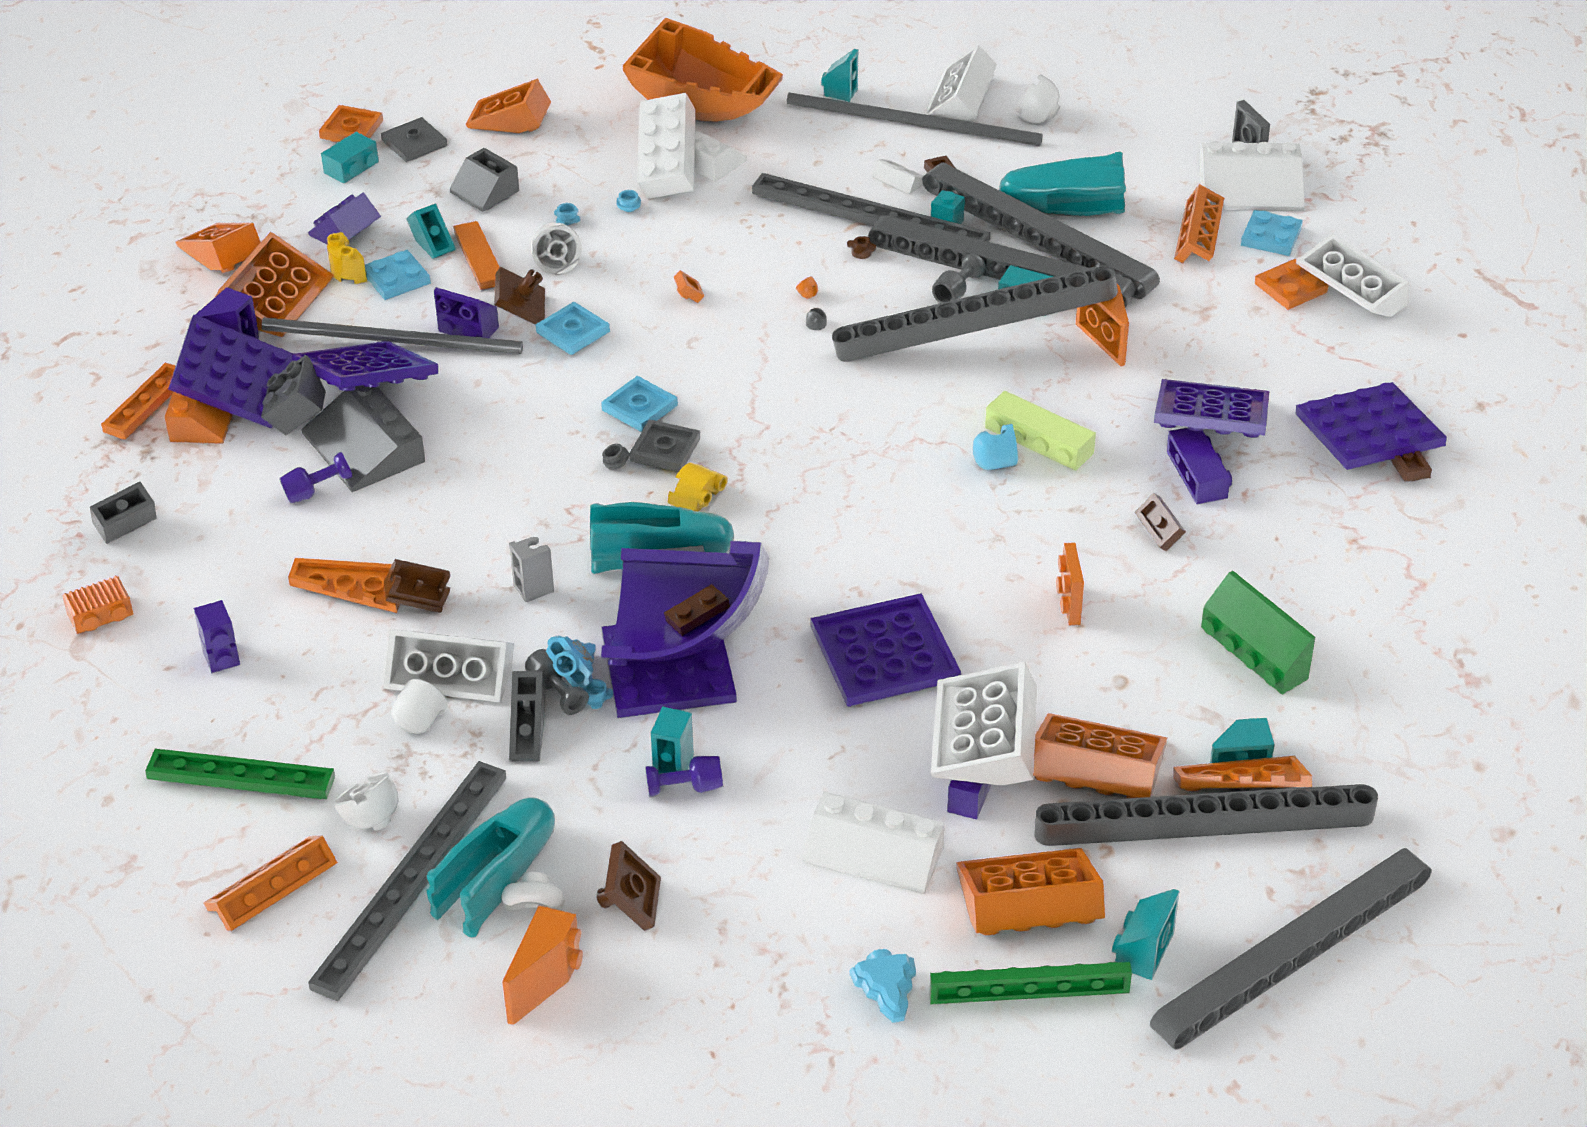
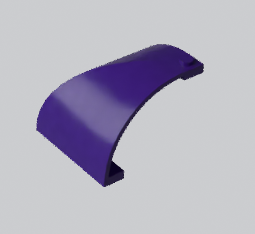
(663, 578)

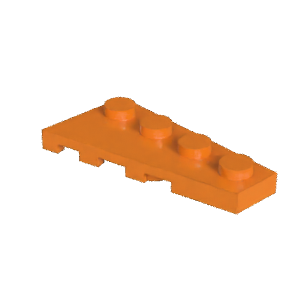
(344, 580)
(1253, 773)

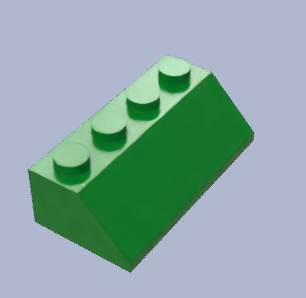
(1259, 633)

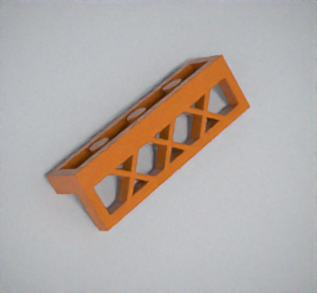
(1194, 219)
(272, 881)

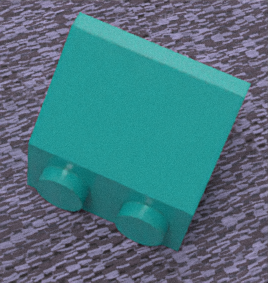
(1147, 933)

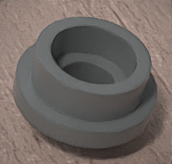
(615, 456)

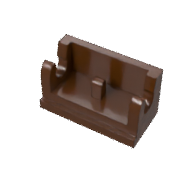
(417, 585)

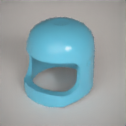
(996, 451)

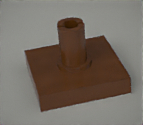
(520, 294)
(631, 886)

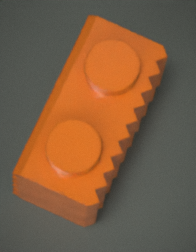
(97, 604)

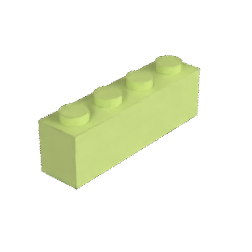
(1041, 430)

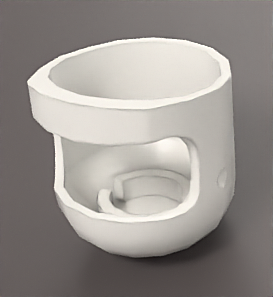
(418, 706)

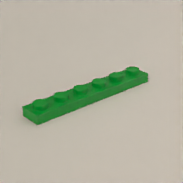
(240, 773)
(1030, 982)

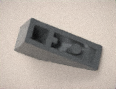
(527, 715)

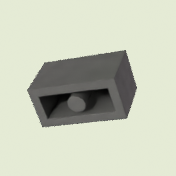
(123, 512)

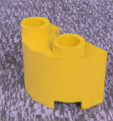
(344, 260)
(696, 487)

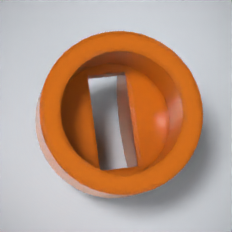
(807, 288)

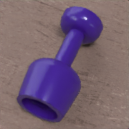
(300, 485)
(704, 775)

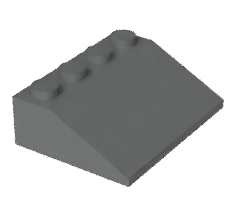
(368, 433)

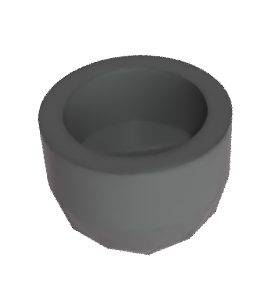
(816, 319)

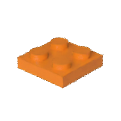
(347, 120)
(1290, 284)
(1070, 584)

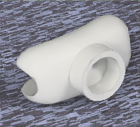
(532, 892)

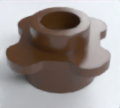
(861, 247)

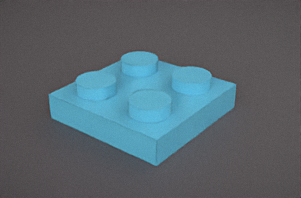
(1271, 232)
(396, 274)
(572, 328)
(639, 402)

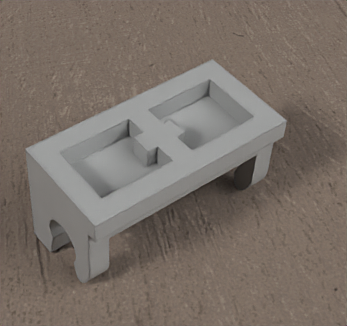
(531, 569)

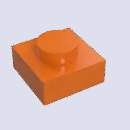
(688, 287)

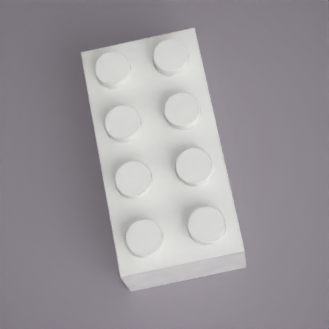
(666, 146)

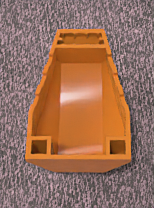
(711, 74)

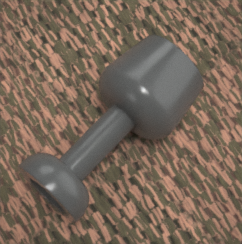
(952, 284)
(572, 698)

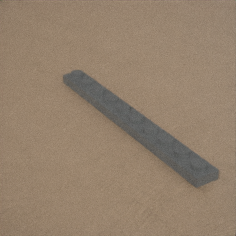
(849, 206)
(406, 882)

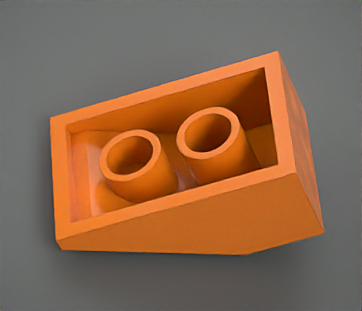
(512, 109)
(221, 245)
(1107, 326)
(542, 961)

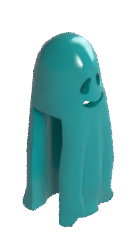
(1071, 186)
(651, 527)
(477, 873)

